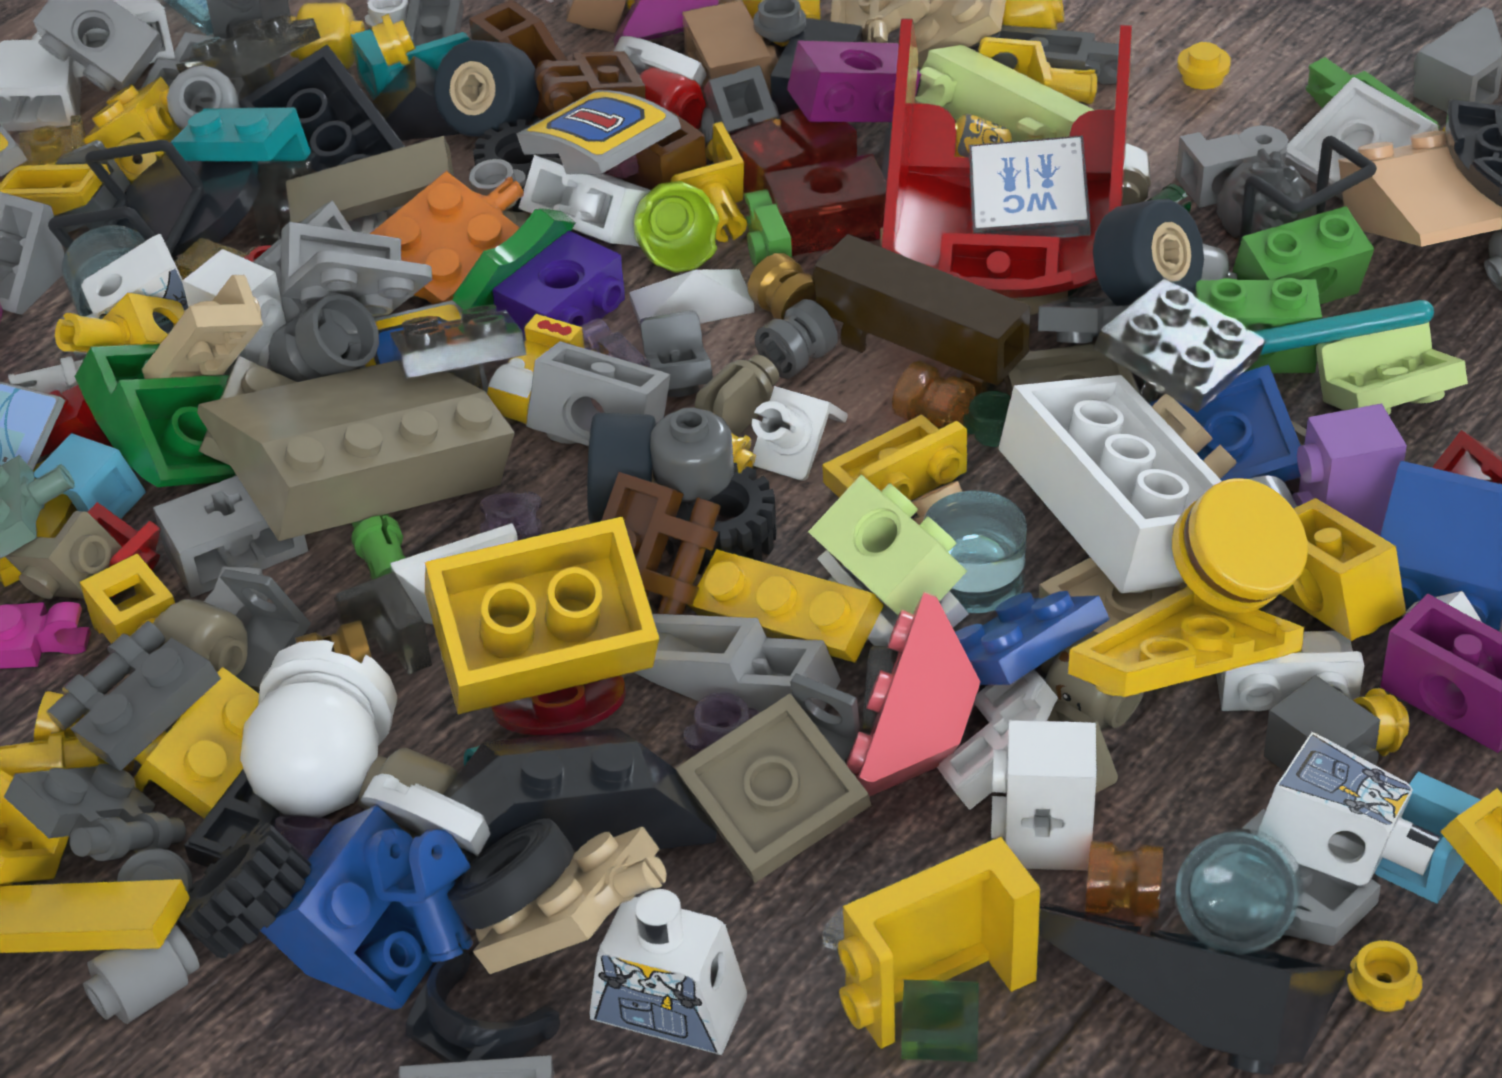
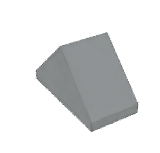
(28, 252)

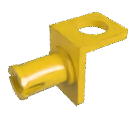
(1031, 62)
(721, 183)
(125, 324)

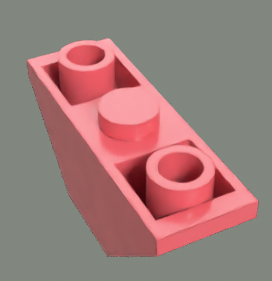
(919, 704)

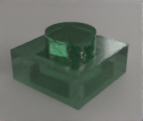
(940, 1020)

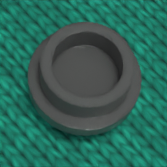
(779, 19)

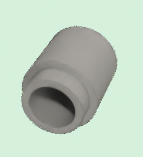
(138, 979)

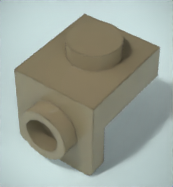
(60, 563)

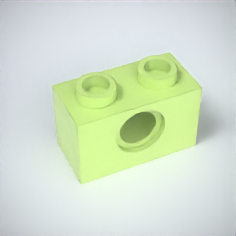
(886, 547)

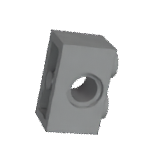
(114, 64)
(572, 375)

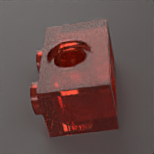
(829, 202)

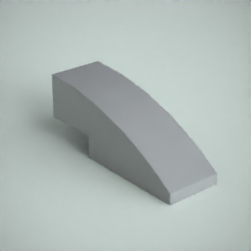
(734, 657)

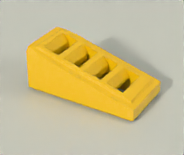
(54, 185)

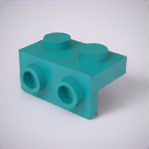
(243, 135)

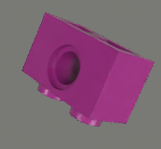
(845, 80)
(1448, 669)

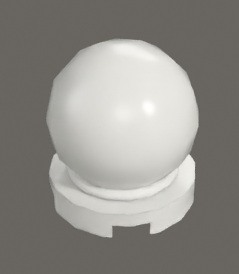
(316, 729)

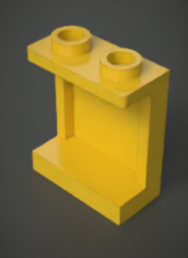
(937, 928)

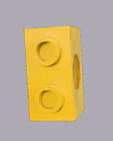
(1348, 573)

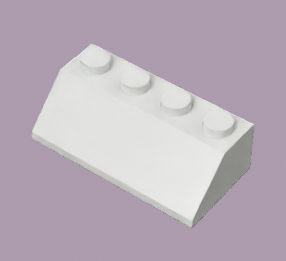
(1106, 473)

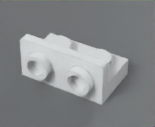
(1269, 682)

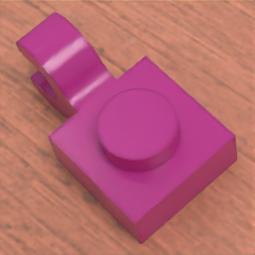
(31, 630)

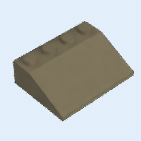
(359, 445)

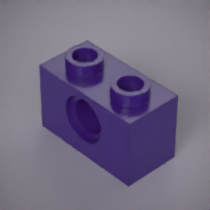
(566, 282)

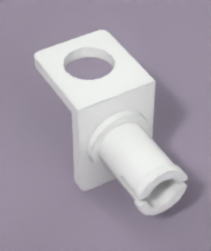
(791, 432)

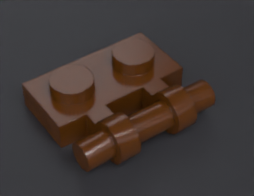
(571, 80)
(650, 520)

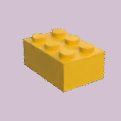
(540, 614)

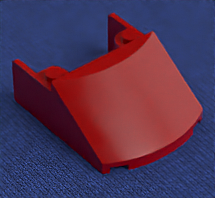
(931, 192)

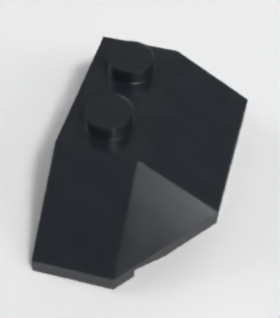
(584, 785)

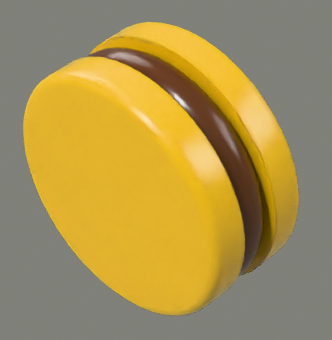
(1239, 545)

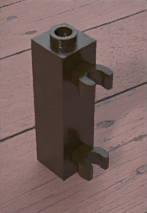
(921, 311)

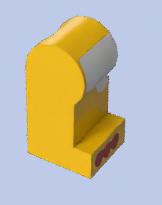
(513, 381)

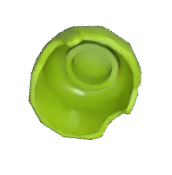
(676, 226)

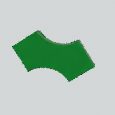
(499, 263)

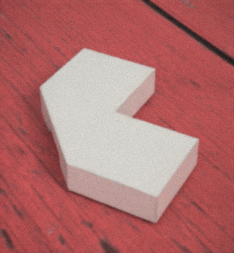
(971, 765)

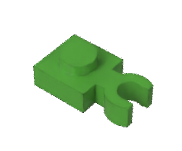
(766, 228)

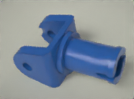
(423, 884)

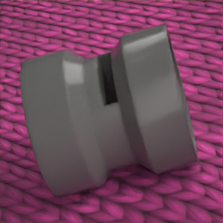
(801, 335)

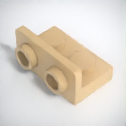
(208, 334)

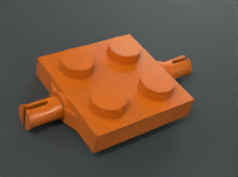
(450, 230)

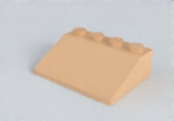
(1418, 194)

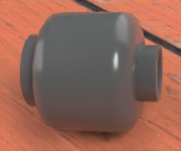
(692, 453)

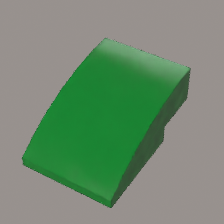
(154, 418)

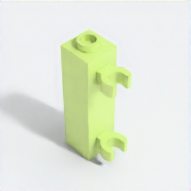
(980, 86)

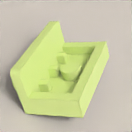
(1387, 369)

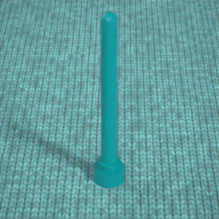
(1346, 326)

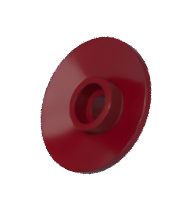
(564, 709)

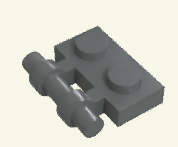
(1077, 317)
(143, 705)
(95, 809)

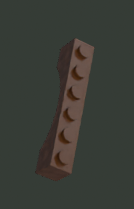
(516, 25)

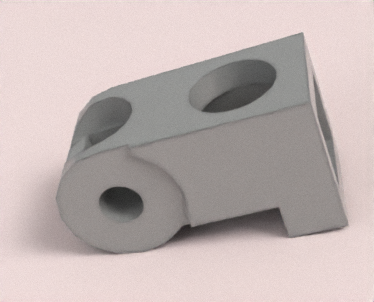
(1208, 163)

